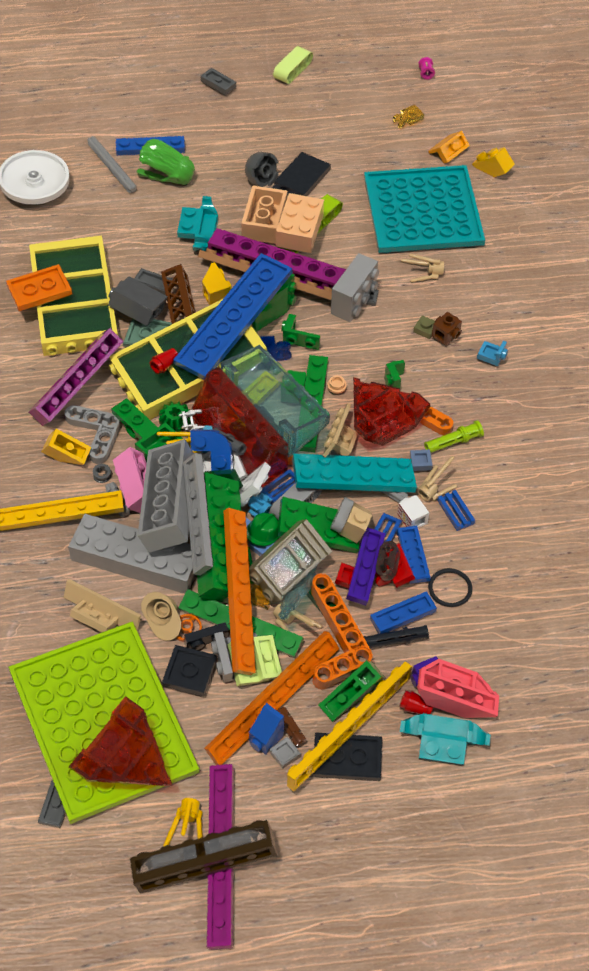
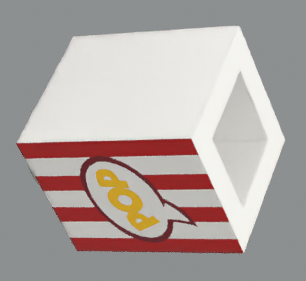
(413, 512)

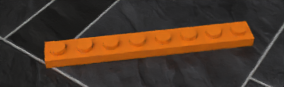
(239, 592)
(274, 694)

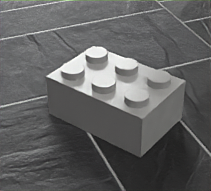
(354, 287)

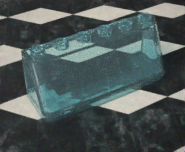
(277, 396)

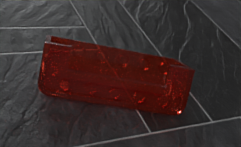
(231, 412)

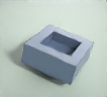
(421, 460)

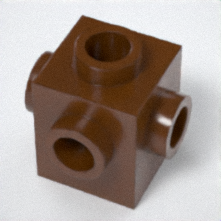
(446, 328)

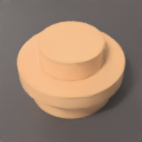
(336, 384)

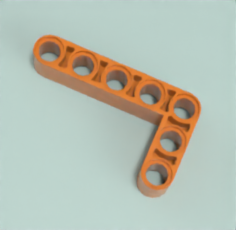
(341, 633)

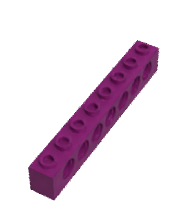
(249, 249)

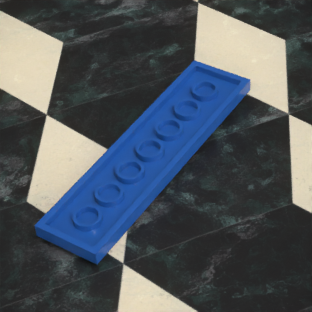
(233, 316)

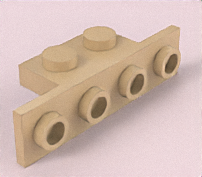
(340, 437)
(96, 609)

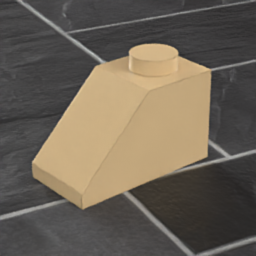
(356, 523)

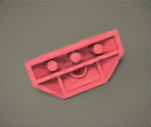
(457, 690)

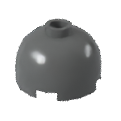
(261, 169)

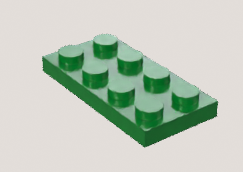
(318, 516)

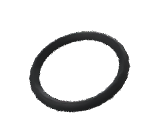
(450, 570)

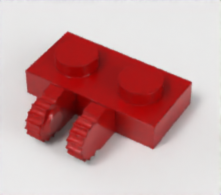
(404, 571)

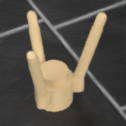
(435, 267)
(429, 488)
(291, 616)

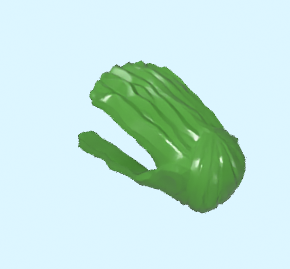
(165, 159)

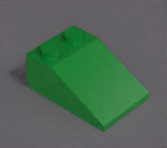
(278, 305)

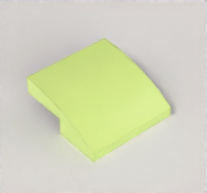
(266, 662)

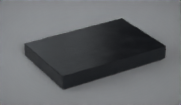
(355, 760)

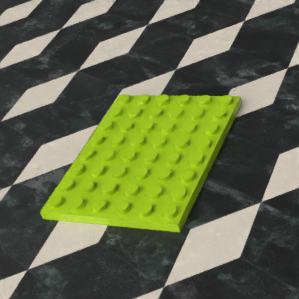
(72, 699)

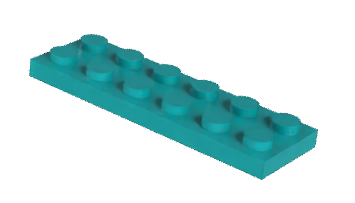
(354, 473)

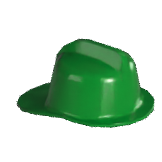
(263, 529)

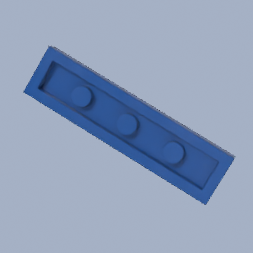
(132, 146)

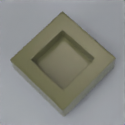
(424, 327)

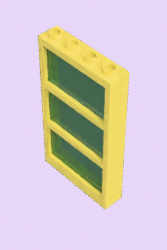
(78, 319)
(154, 390)

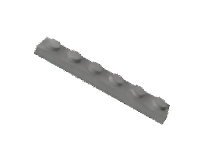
(197, 514)

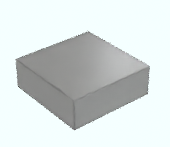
(284, 752)

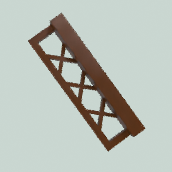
(184, 290)

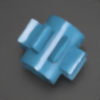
(259, 504)

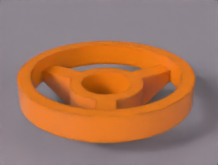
(189, 622)

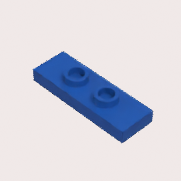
(412, 546)

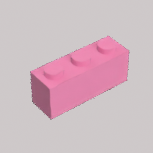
(131, 470)

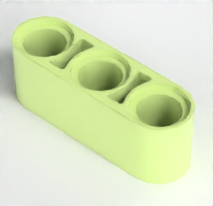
(293, 64)

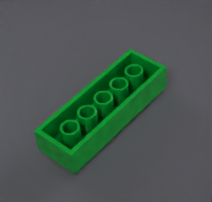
(220, 495)

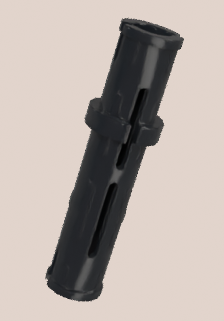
(419, 633)

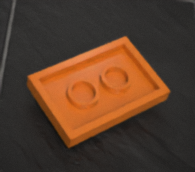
(39, 287)

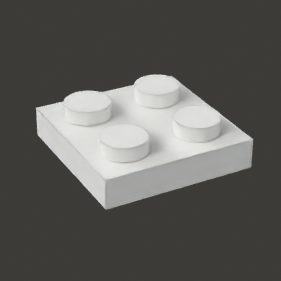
(253, 483)

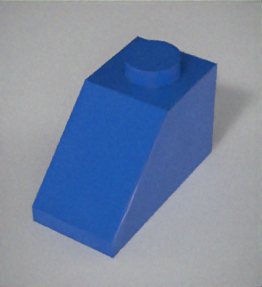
(267, 729)

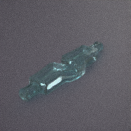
(294, 597)

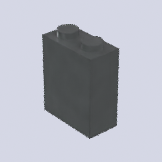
(137, 300)

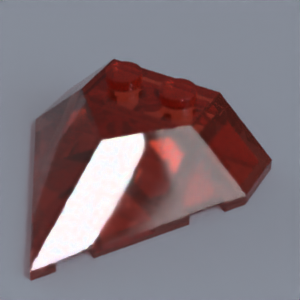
(385, 412)
(123, 751)

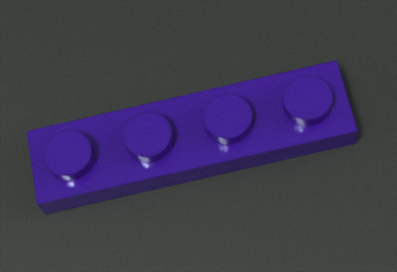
(365, 566)

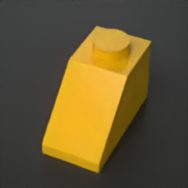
(65, 448)

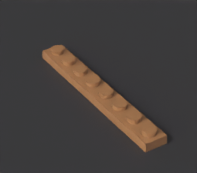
(243, 265)

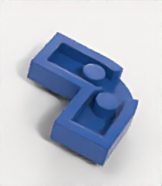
(216, 443)

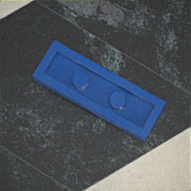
(403, 613)

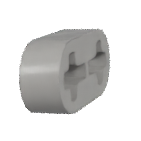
(342, 515)

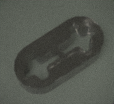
(391, 560)

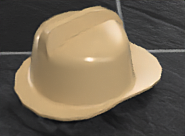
(161, 615)

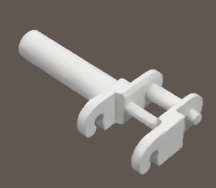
(190, 413)

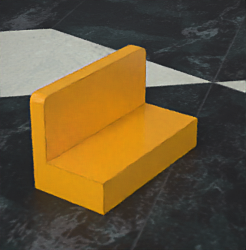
(450, 146)

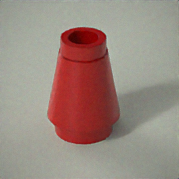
(163, 361)
(414, 703)

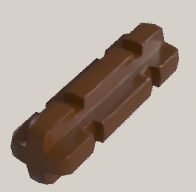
(292, 728)

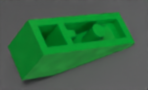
(352, 690)

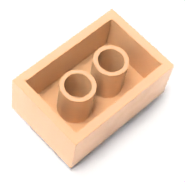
(263, 213)
(299, 223)

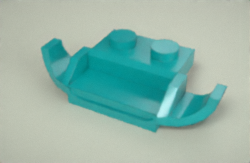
(198, 223)
(444, 737)

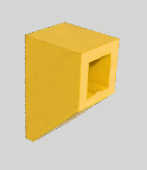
(494, 162)
(215, 285)

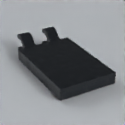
(302, 175)

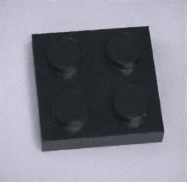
(189, 670)

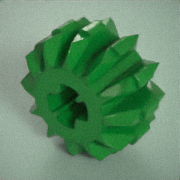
(170, 415)

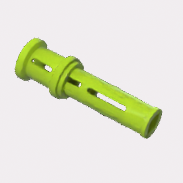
(462, 435)

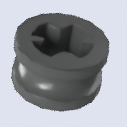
(101, 467)

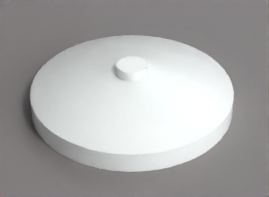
(34, 177)

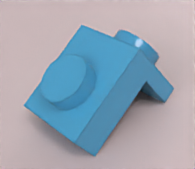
(492, 353)

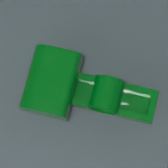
(141, 427)

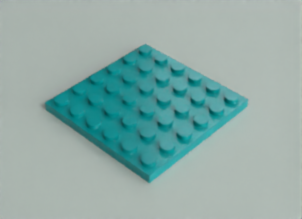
(423, 209)

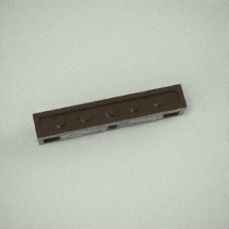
(203, 856)

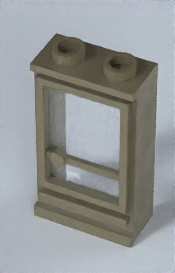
(288, 560)

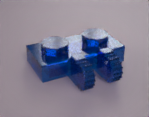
(280, 347)

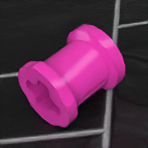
(422, 65)

